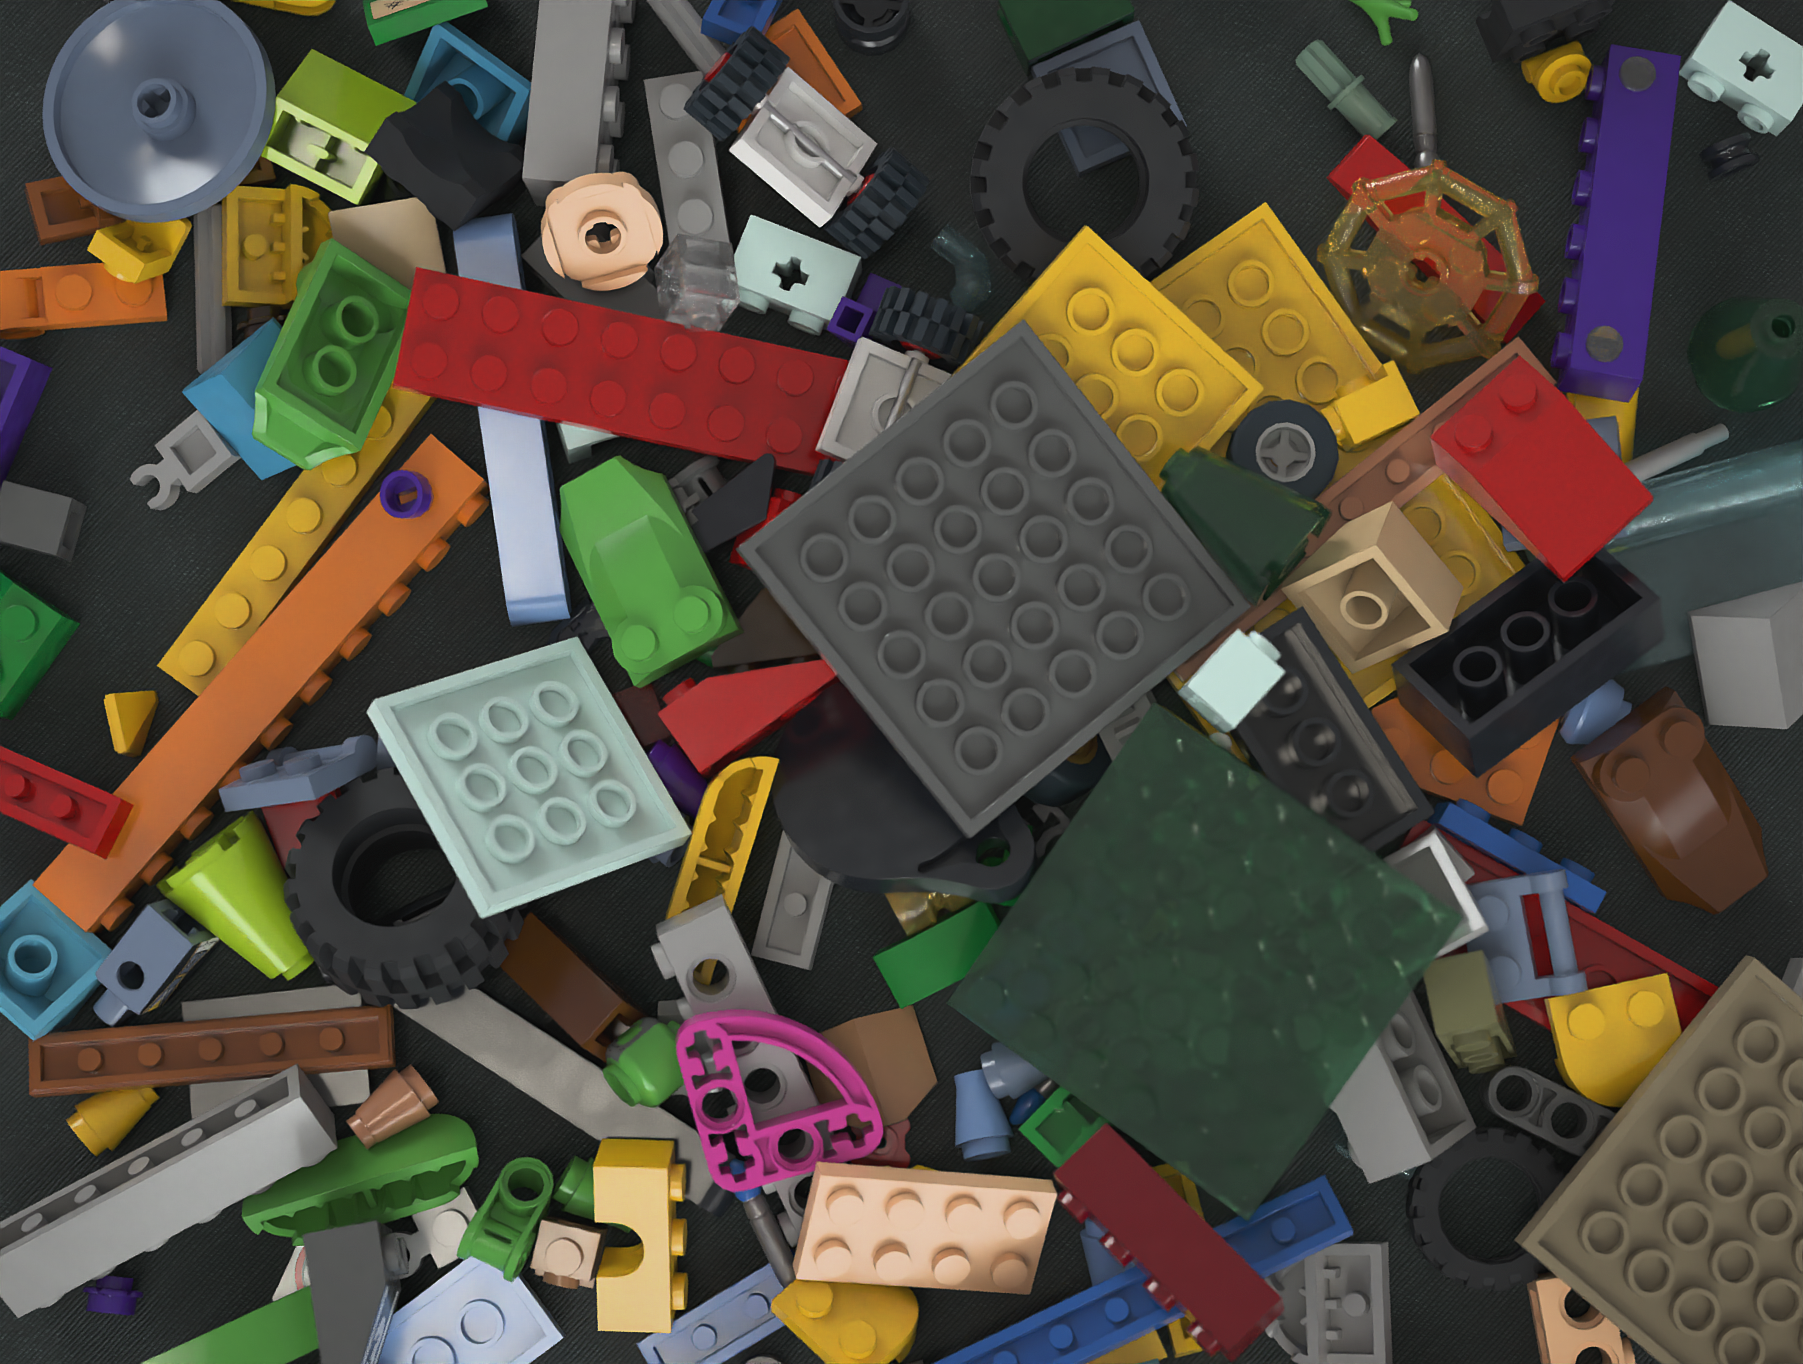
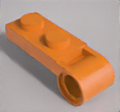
(74, 298)

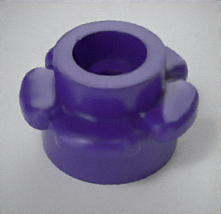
(113, 1296)

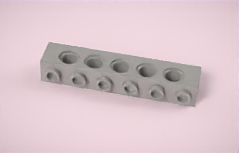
(711, 933)

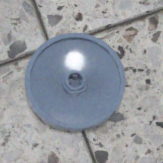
(158, 107)

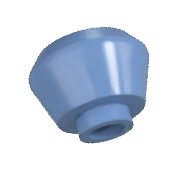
(1594, 714)

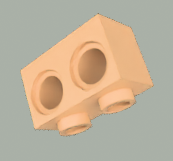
(1564, 1337)

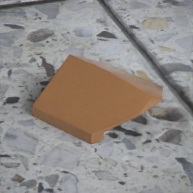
(889, 1057)

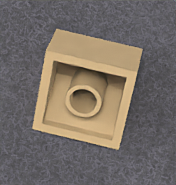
(1375, 589)

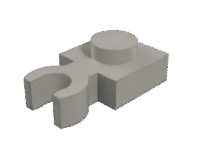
(192, 457)
(439, 1231)

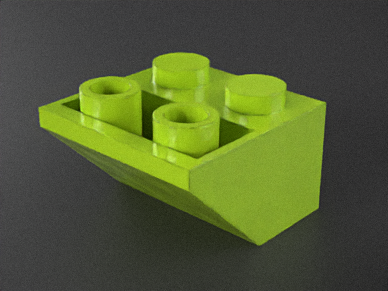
(326, 124)

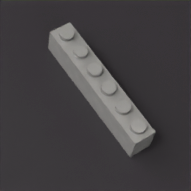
(163, 1189)

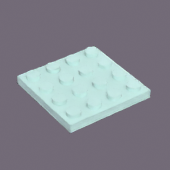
(528, 775)

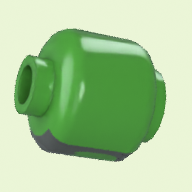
(645, 1063)

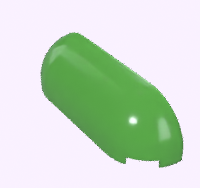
(359, 1185)

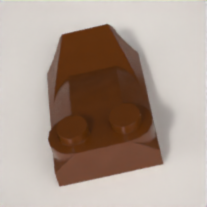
(1675, 804)

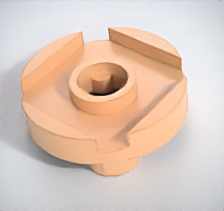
(597, 199)

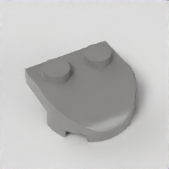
(1336, 1306)

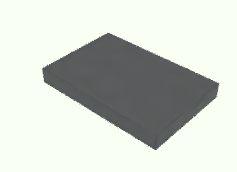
(333, 1087)

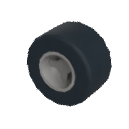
(1291, 437)

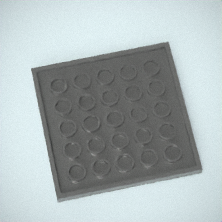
(994, 578)

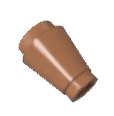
(393, 1107)

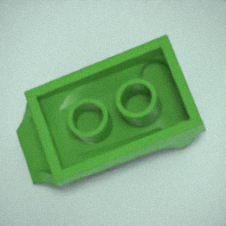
(331, 359)
(643, 569)

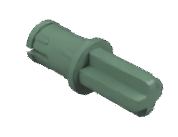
(1344, 90)

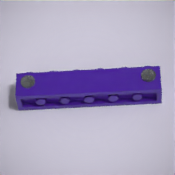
(1617, 223)

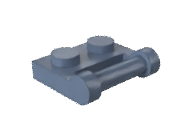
(299, 775)
(1509, 940)

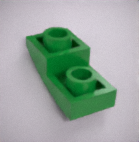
(938, 953)

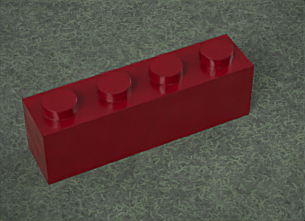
(1169, 1243)

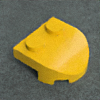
(268, 242)
(1613, 1036)
(850, 1319)

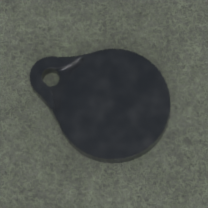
(873, 823)

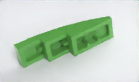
(264, 1336)

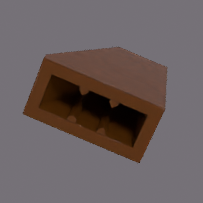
(569, 986)

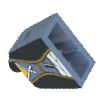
(152, 962)

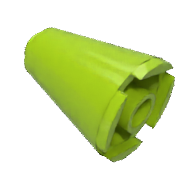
(238, 896)

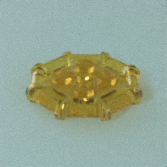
(1448, 242)

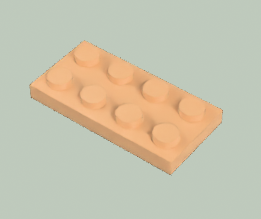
(923, 1228)

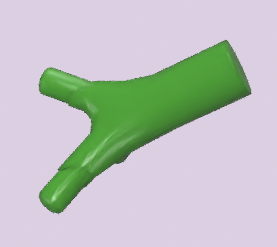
(1383, 9)

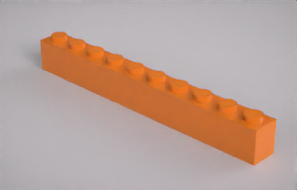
(263, 687)

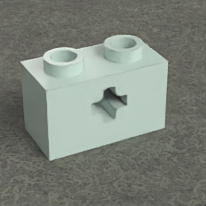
(1721, 59)
(775, 250)
(1233, 680)

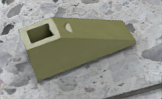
(1469, 1012)

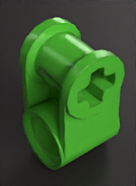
(507, 1227)

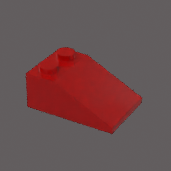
(1539, 469)
(739, 710)

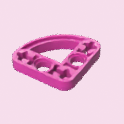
(762, 1137)

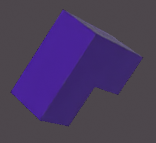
(854, 318)

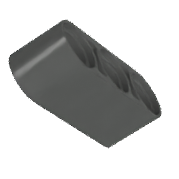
(1537, 1106)

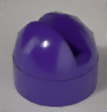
(403, 483)

